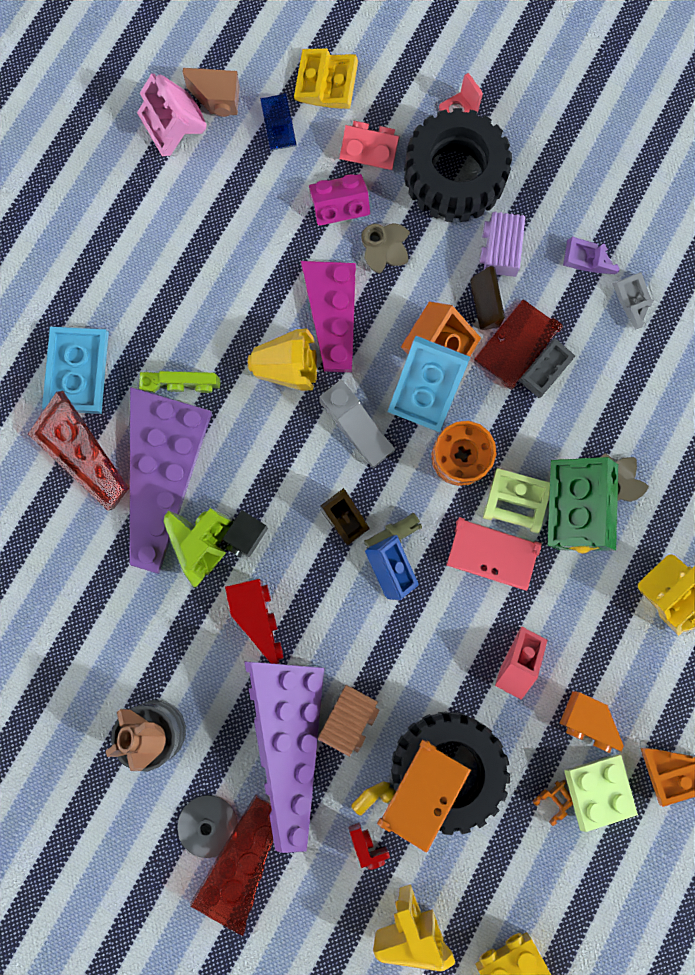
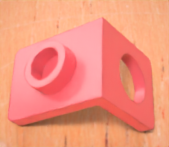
(469, 97)

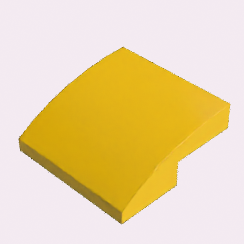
(326, 78)

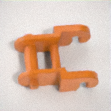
(562, 808)

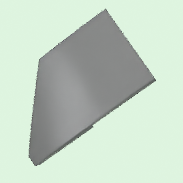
(634, 298)

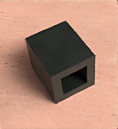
(244, 534)

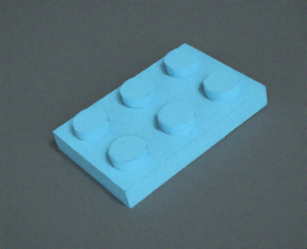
(77, 367)
(428, 383)

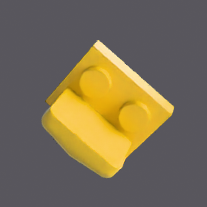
(672, 592)
(414, 937)

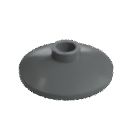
(208, 810)

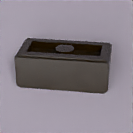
(487, 299)

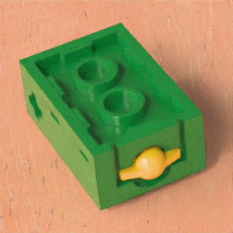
(583, 504)

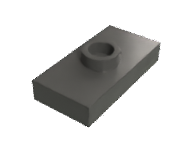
(547, 368)

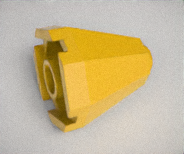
(286, 360)

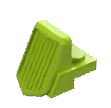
(197, 545)

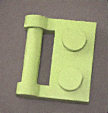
(519, 491)

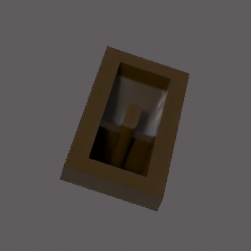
(344, 517)

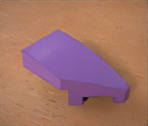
(588, 257)

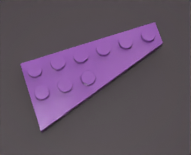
(162, 458)
(287, 735)

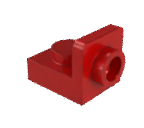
(363, 842)

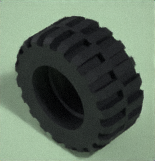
(461, 133)
(490, 759)

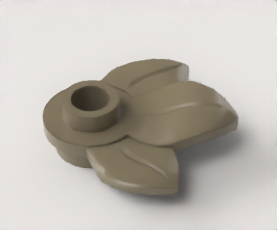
(387, 249)
(628, 487)

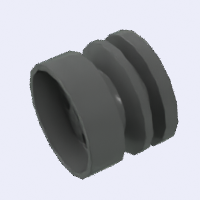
(169, 719)

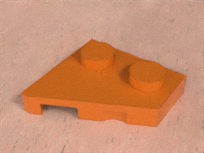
(670, 775)

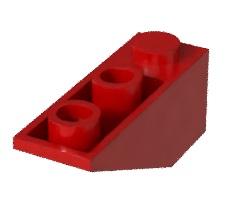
(250, 612)

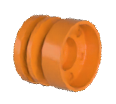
(469, 438)

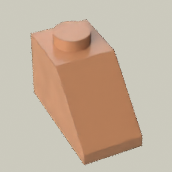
(214, 89)

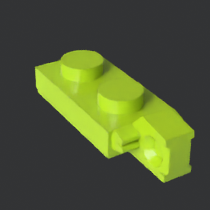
(176, 381)

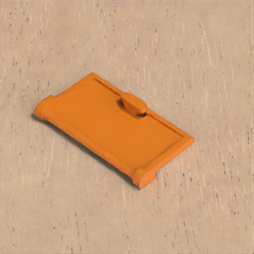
(427, 786)

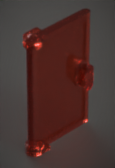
(524, 336)

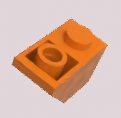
(593, 719)

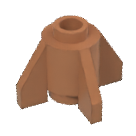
(138, 740)

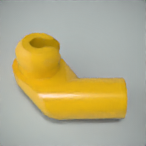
(371, 795)

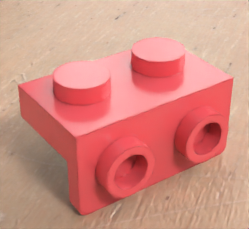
(369, 146)

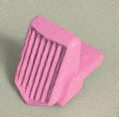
(168, 113)

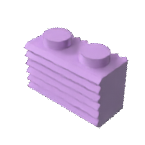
(504, 243)

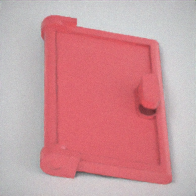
(493, 549)

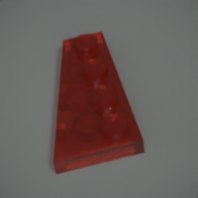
(235, 875)

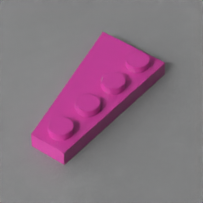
(331, 301)

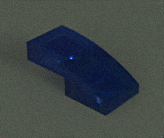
(278, 122)

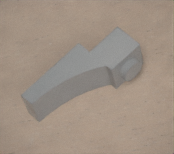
(356, 423)

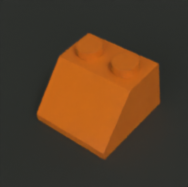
(445, 327)

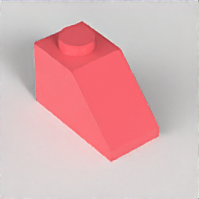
(522, 663)

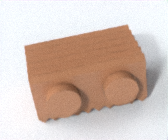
(348, 720)

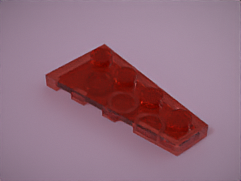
(73, 446)

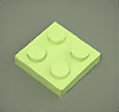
(600, 793)

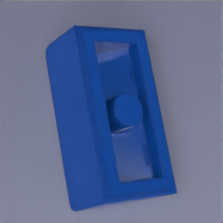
(392, 568)

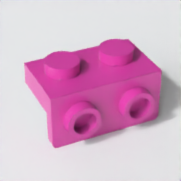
(340, 199)

